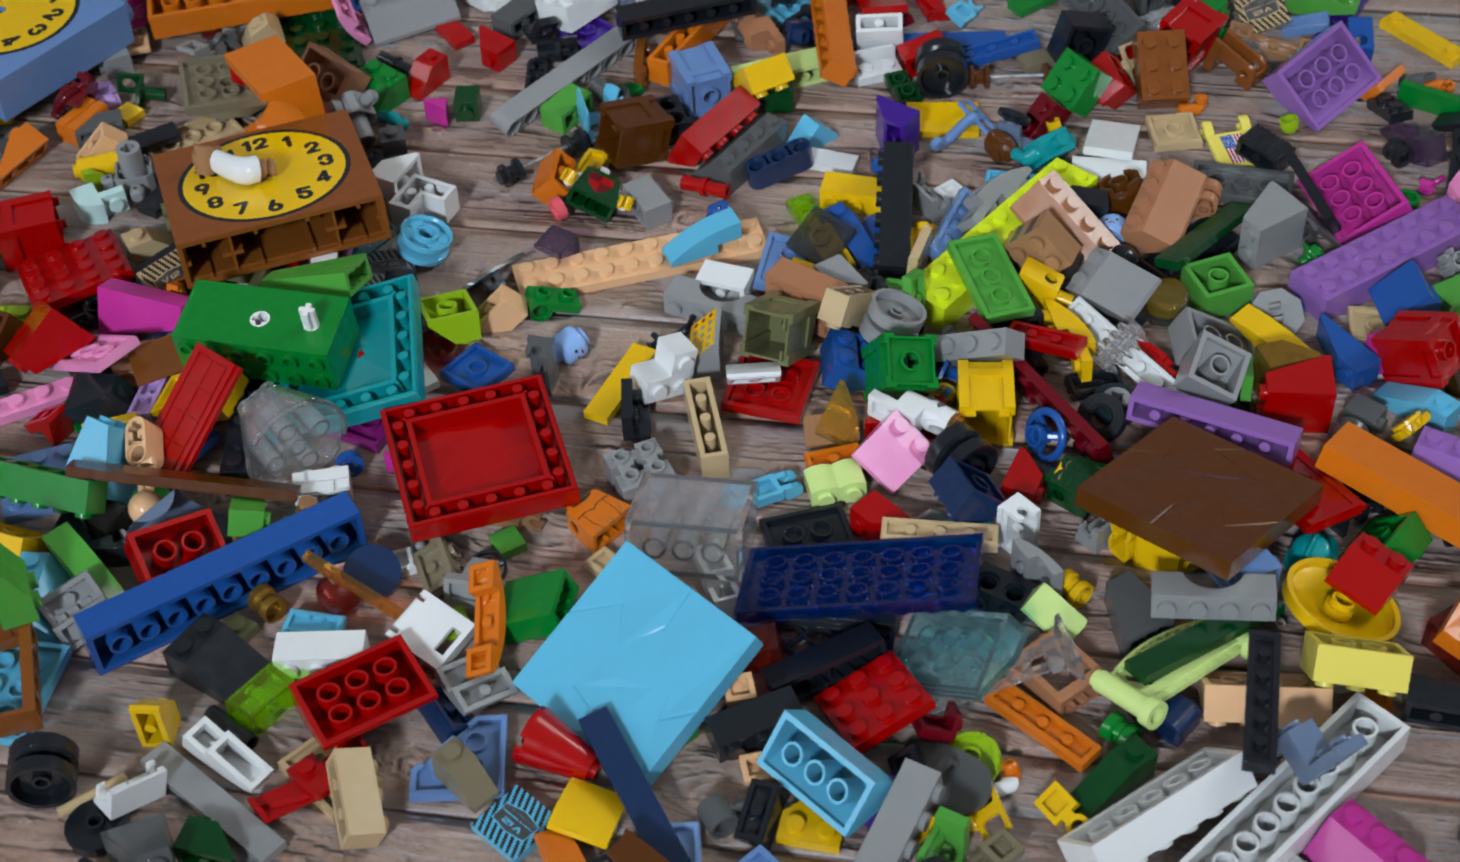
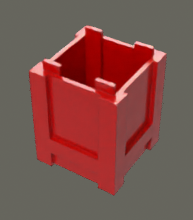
(1201, 28)
(30, 228)
(1420, 348)

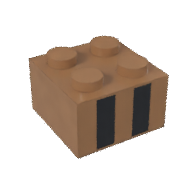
(1044, 241)

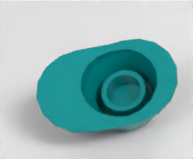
(1310, 546)

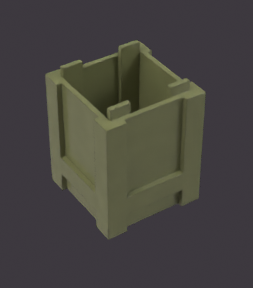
(779, 328)

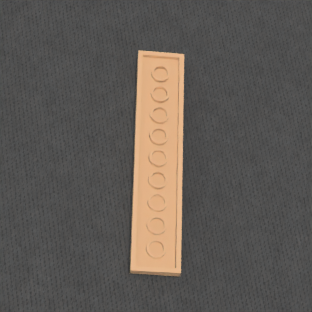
(630, 263)

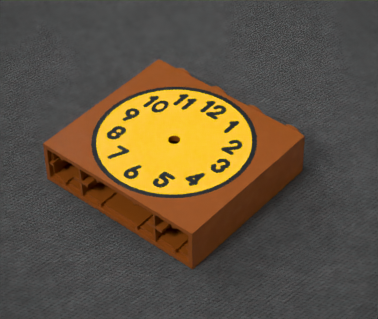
(311, 208)

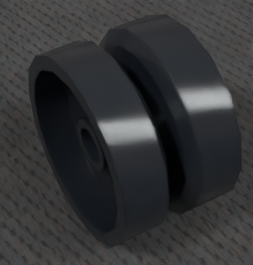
(941, 68)
(963, 444)
(42, 770)

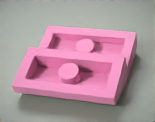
(352, 21)

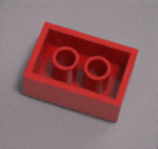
(172, 544)

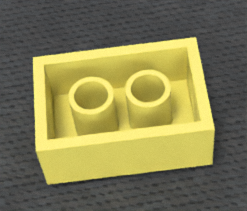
(1356, 663)

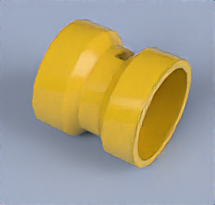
(1076, 590)

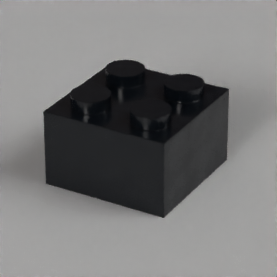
(1080, 31)

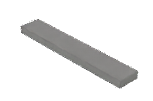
(214, 802)

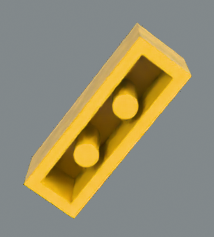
(852, 190)

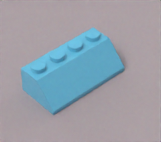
(824, 771)

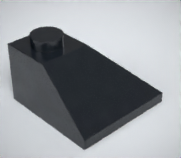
(98, 394)

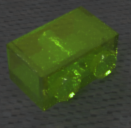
(261, 699)

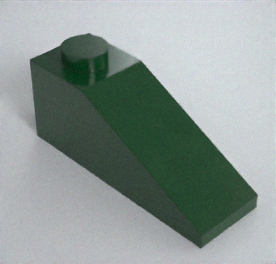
(1115, 776)

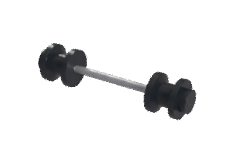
(506, 175)

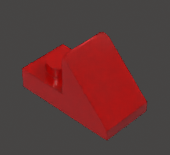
(52, 424)

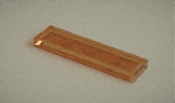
(352, 585)

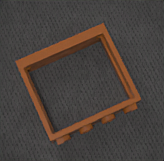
(30, 716)

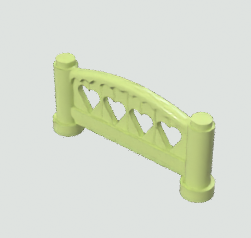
(1148, 700)

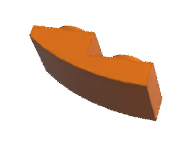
(557, 847)

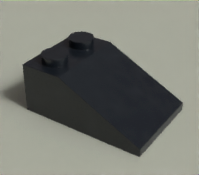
(213, 658)

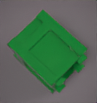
(889, 373)

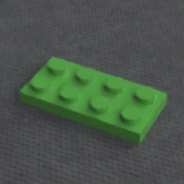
(990, 278)

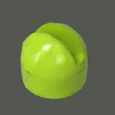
(1289, 123)

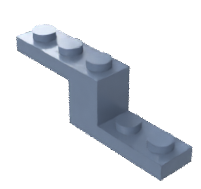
(1311, 753)

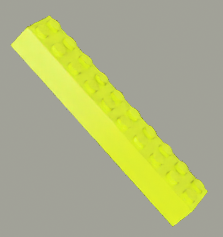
(944, 289)

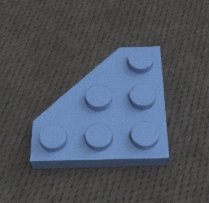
(487, 740)

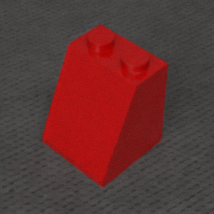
(45, 340)
(1300, 394)

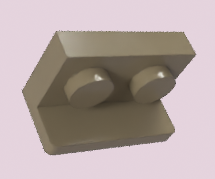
(434, 562)

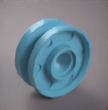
(424, 240)

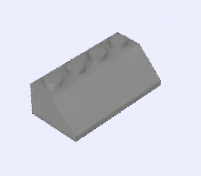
(400, 19)

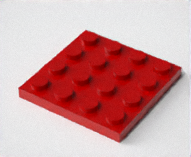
(74, 270)

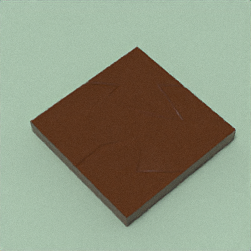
(1199, 497)

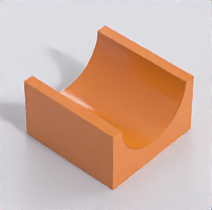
(278, 78)

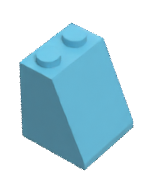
(104, 442)

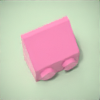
(892, 451)

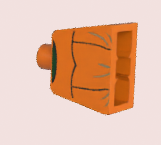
(597, 519)

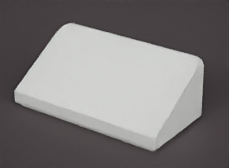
(753, 373)

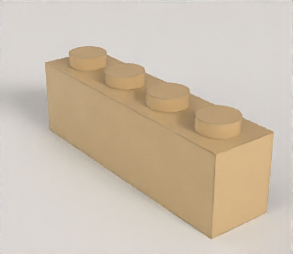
(706, 428)

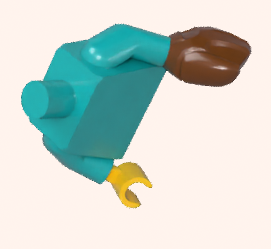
(1037, 154)

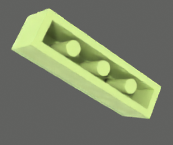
(803, 65)

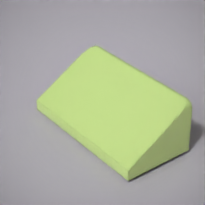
(1043, 606)

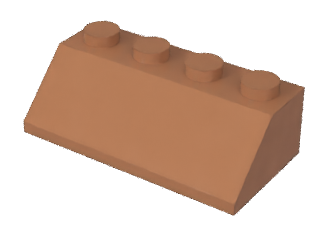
(1163, 206)
(1069, 209)

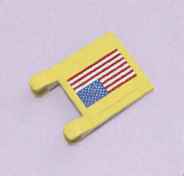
(1224, 144)

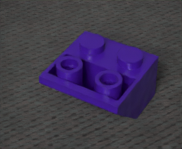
(896, 122)

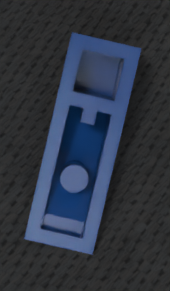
(861, 246)
(1351, 360)

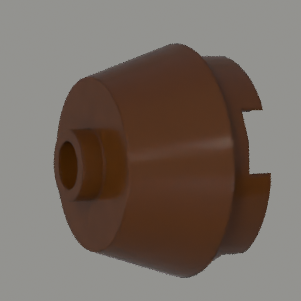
(1121, 190)

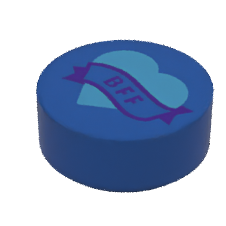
(353, 460)

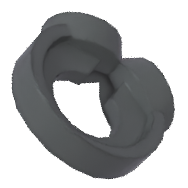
(229, 38)
(1419, 78)

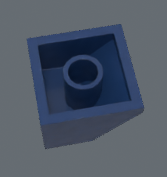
(966, 492)

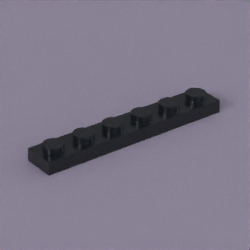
(1261, 702)

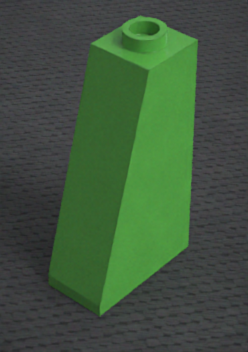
(329, 277)

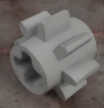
(1448, 263)

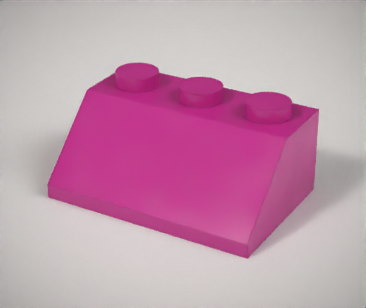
(1357, 836)

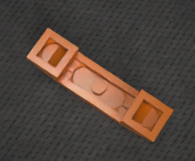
(490, 619)

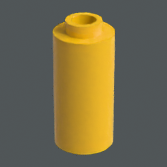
(99, 162)

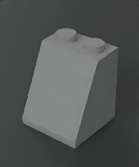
(1271, 227)

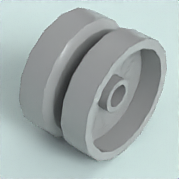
(892, 312)

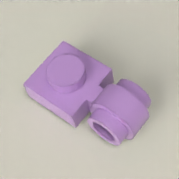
(108, 94)

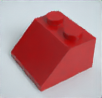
(1369, 573)

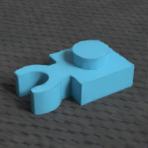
(963, 13)

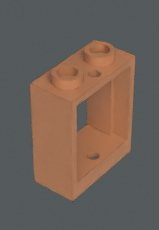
(1070, 697)

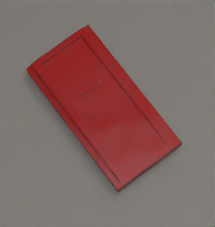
(195, 406)
(1336, 500)

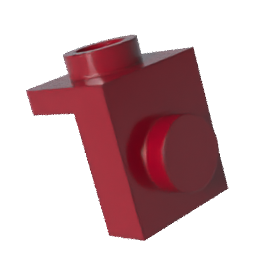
(940, 728)

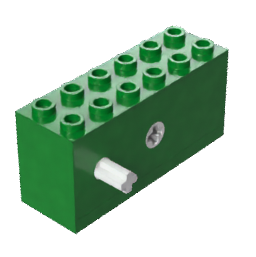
(270, 331)

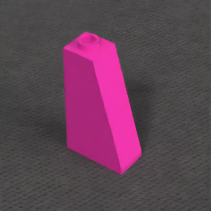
(136, 308)

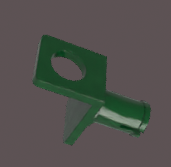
(140, 89)

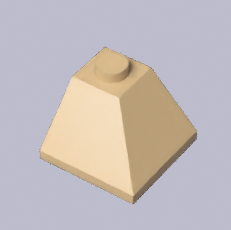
(262, 28)

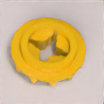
(1409, 425)

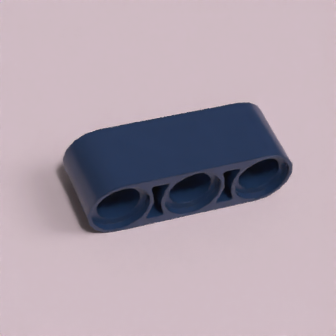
(779, 163)

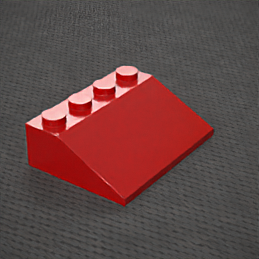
(361, 692)

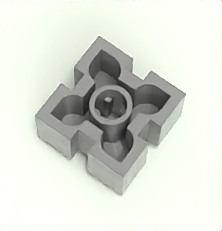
(626, 469)

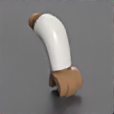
(234, 168)

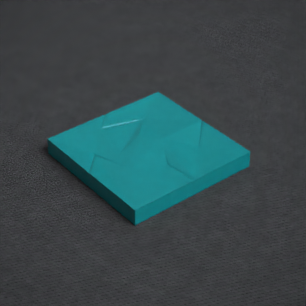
(393, 350)

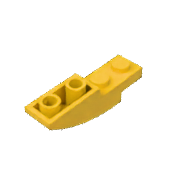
(1062, 319)

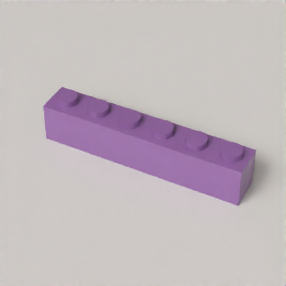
(1255, 433)

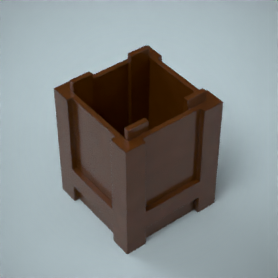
(634, 131)

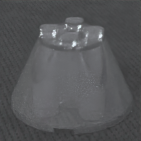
(288, 432)

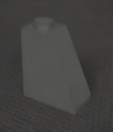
(1130, 612)
(140, 841)

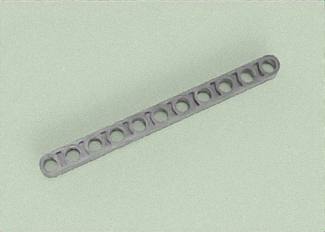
(578, 70)

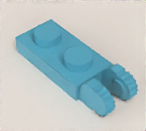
(777, 487)

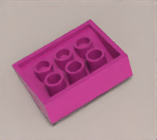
(1358, 192)

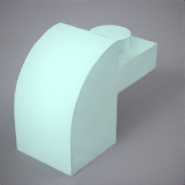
(95, 206)

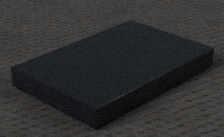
(807, 526)

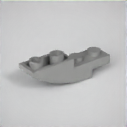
(991, 195)

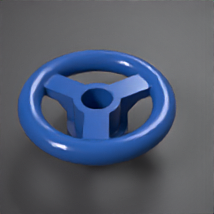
(1039, 434)

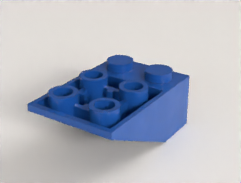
(843, 360)

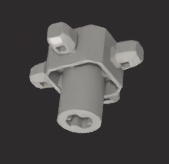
(360, 110)
(132, 171)

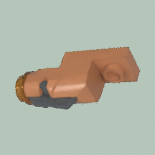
(758, 34)

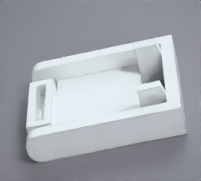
(426, 627)

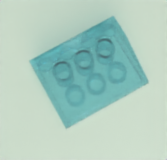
(961, 651)

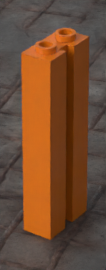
(1394, 479)

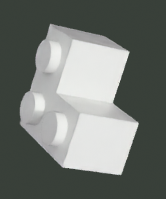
(425, 197)
(664, 374)

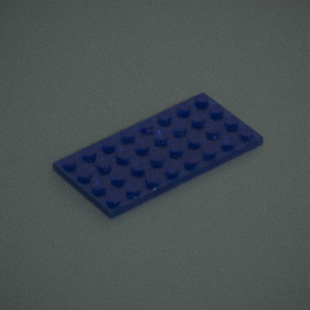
(861, 578)

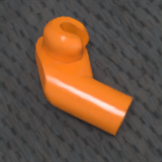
(1441, 84)

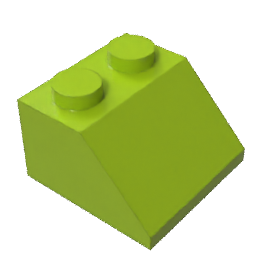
(452, 316)

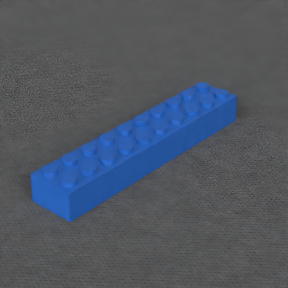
(218, 582)

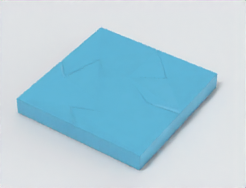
(644, 652)

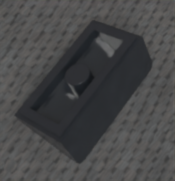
(761, 813)

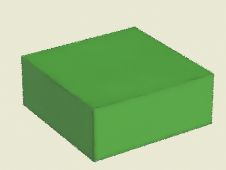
(508, 542)

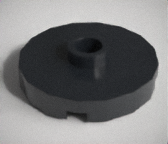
(83, 835)

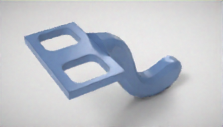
(971, 118)

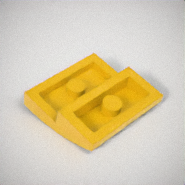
(587, 813)

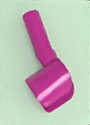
(1427, 186)

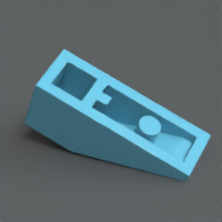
(1407, 399)

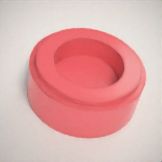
(558, 208)

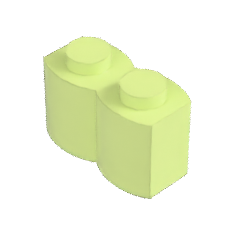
(835, 483)

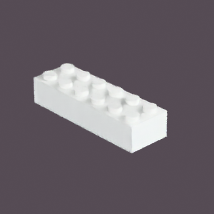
(1161, 809)

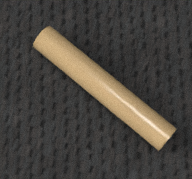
(66, 808)

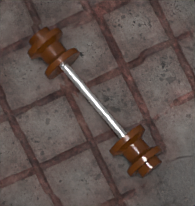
(983, 76)

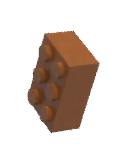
(1161, 69)

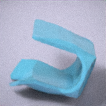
(590, 120)

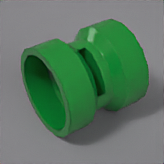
(1117, 729)

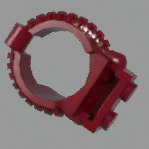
(74, 94)

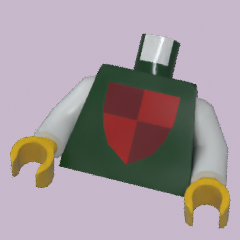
(595, 192)

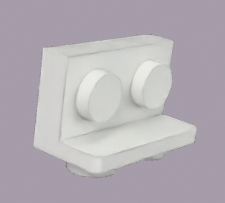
(874, 63)

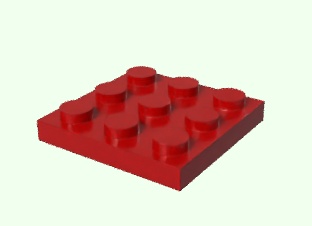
(774, 400)
(874, 702)

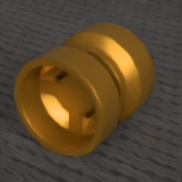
(267, 603)

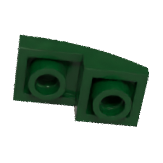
(902, 87)

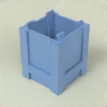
(699, 78)

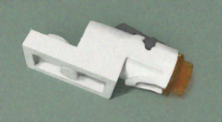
(919, 410)

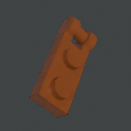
(640, 66)

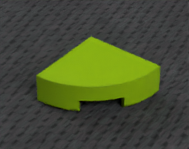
(90, 175)

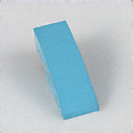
(703, 238)

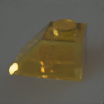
(839, 417)

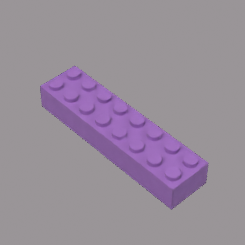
(1349, 271)

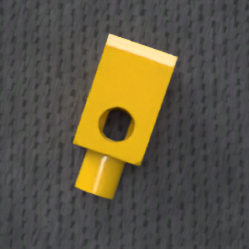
(1044, 283)

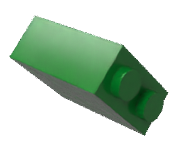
(537, 604)

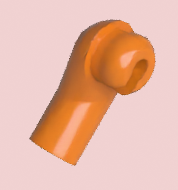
(1196, 106)

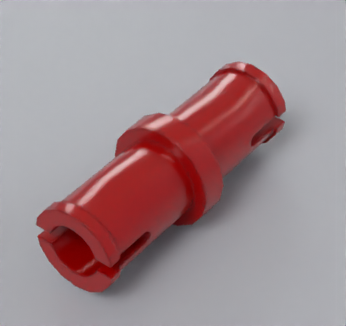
(705, 186)

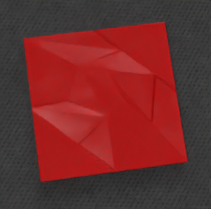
(478, 458)

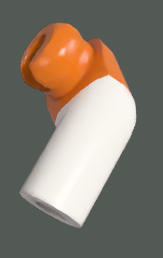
(1009, 778)

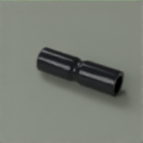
(226, 722)

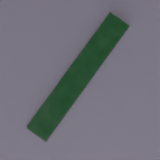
(1202, 237)
(1188, 646)

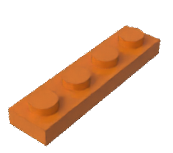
(1044, 727)

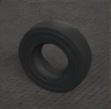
(1117, 409)

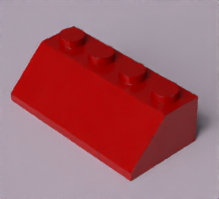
(715, 128)

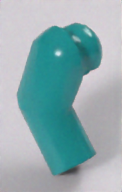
(393, 118)

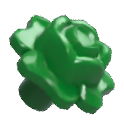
(1310, 253)

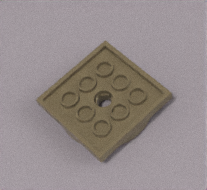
(210, 90)

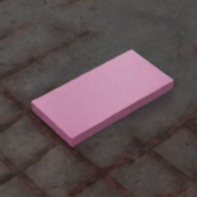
(98, 354)

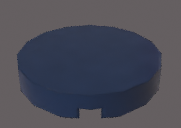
(375, 568)

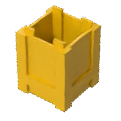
(987, 398)

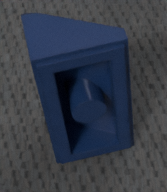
(444, 717)

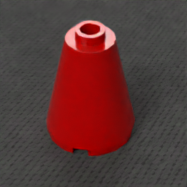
(555, 748)

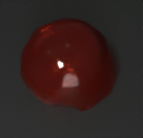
(438, 350)
(333, 602)

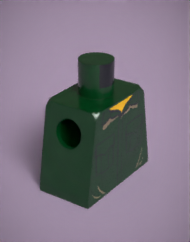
(1066, 478)

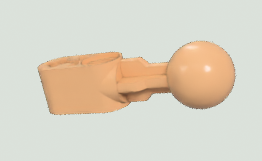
(143, 449)

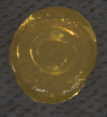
(1168, 299)

